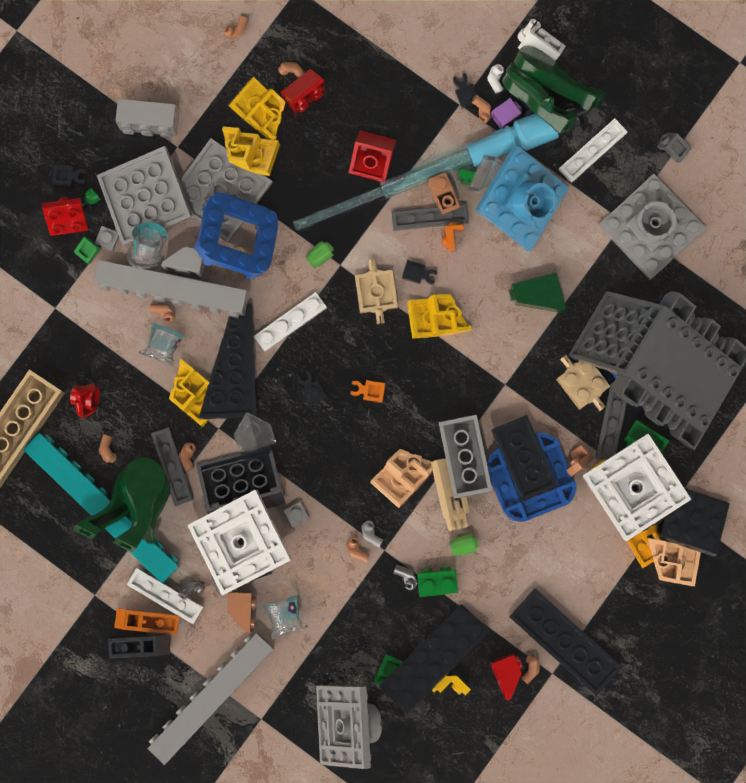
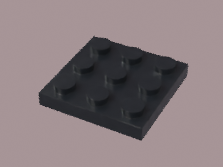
(697, 523)

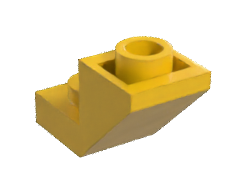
(458, 685)

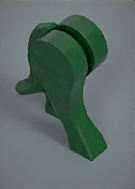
(535, 73)
(138, 491)

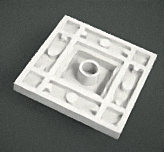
(657, 487)
(221, 544)

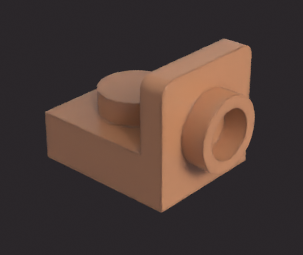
(581, 459)

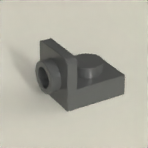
(674, 146)

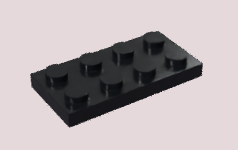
(524, 457)

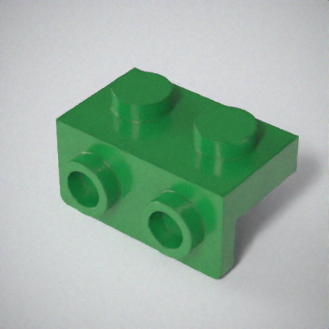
(639, 430)

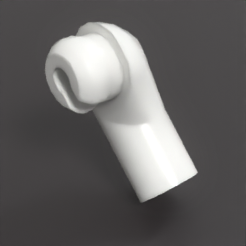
(494, 76)

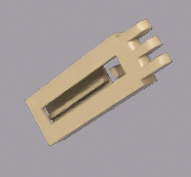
(457, 517)

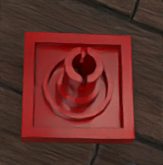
(65, 216)

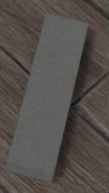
(427, 218)
(611, 426)
(172, 466)

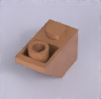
(443, 193)
(240, 609)

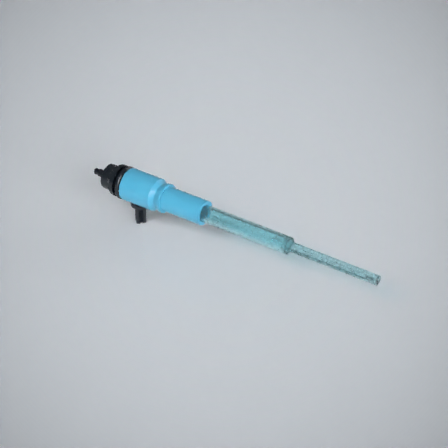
(525, 133)

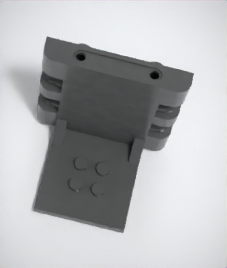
(663, 360)

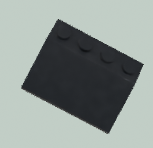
(239, 474)

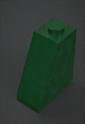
(539, 293)

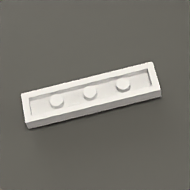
(593, 150)
(290, 322)
(164, 596)

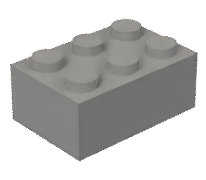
(147, 118)

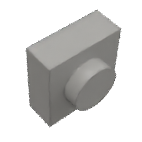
(107, 238)
(296, 514)

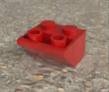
(304, 91)

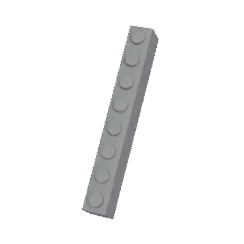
(172, 288)
(207, 701)

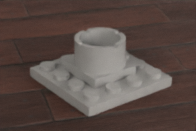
(646, 244)
(346, 726)

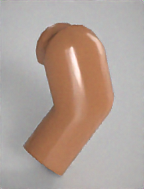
(236, 31)
(292, 68)
(484, 109)
(165, 311)
(105, 451)
(185, 456)
(354, 550)
(533, 668)

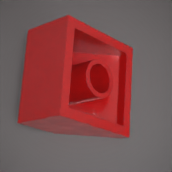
(372, 156)
(507, 673)

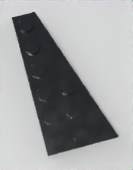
(233, 375)

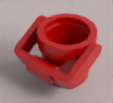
(85, 397)

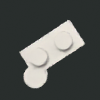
(541, 40)

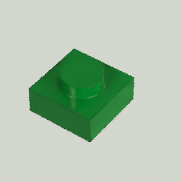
(465, 176)
(87, 250)

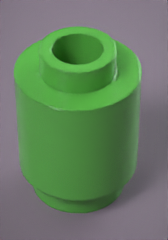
(319, 254)
(464, 545)

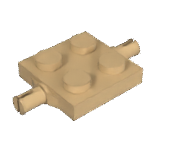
(376, 291)
(583, 383)

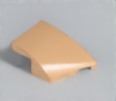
(402, 476)
(674, 562)

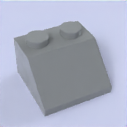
(185, 263)

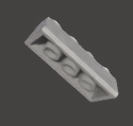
(465, 457)

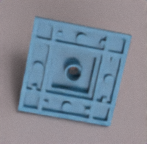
(522, 198)

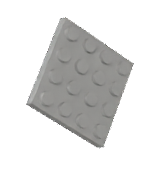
(214, 173)
(144, 193)

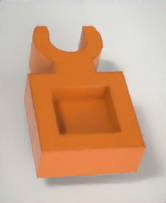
(372, 391)

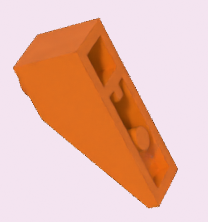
(146, 621)

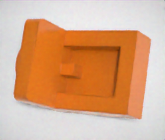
(448, 239)

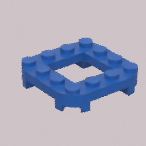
(208, 238)
(542, 503)

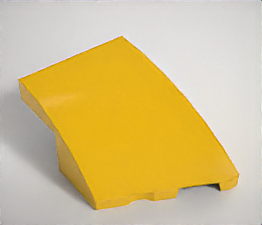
(259, 107)
(250, 151)
(436, 317)
(189, 391)

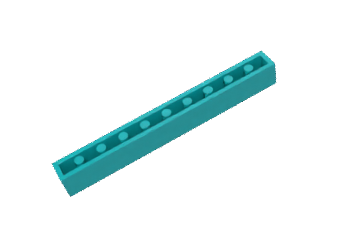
(94, 500)

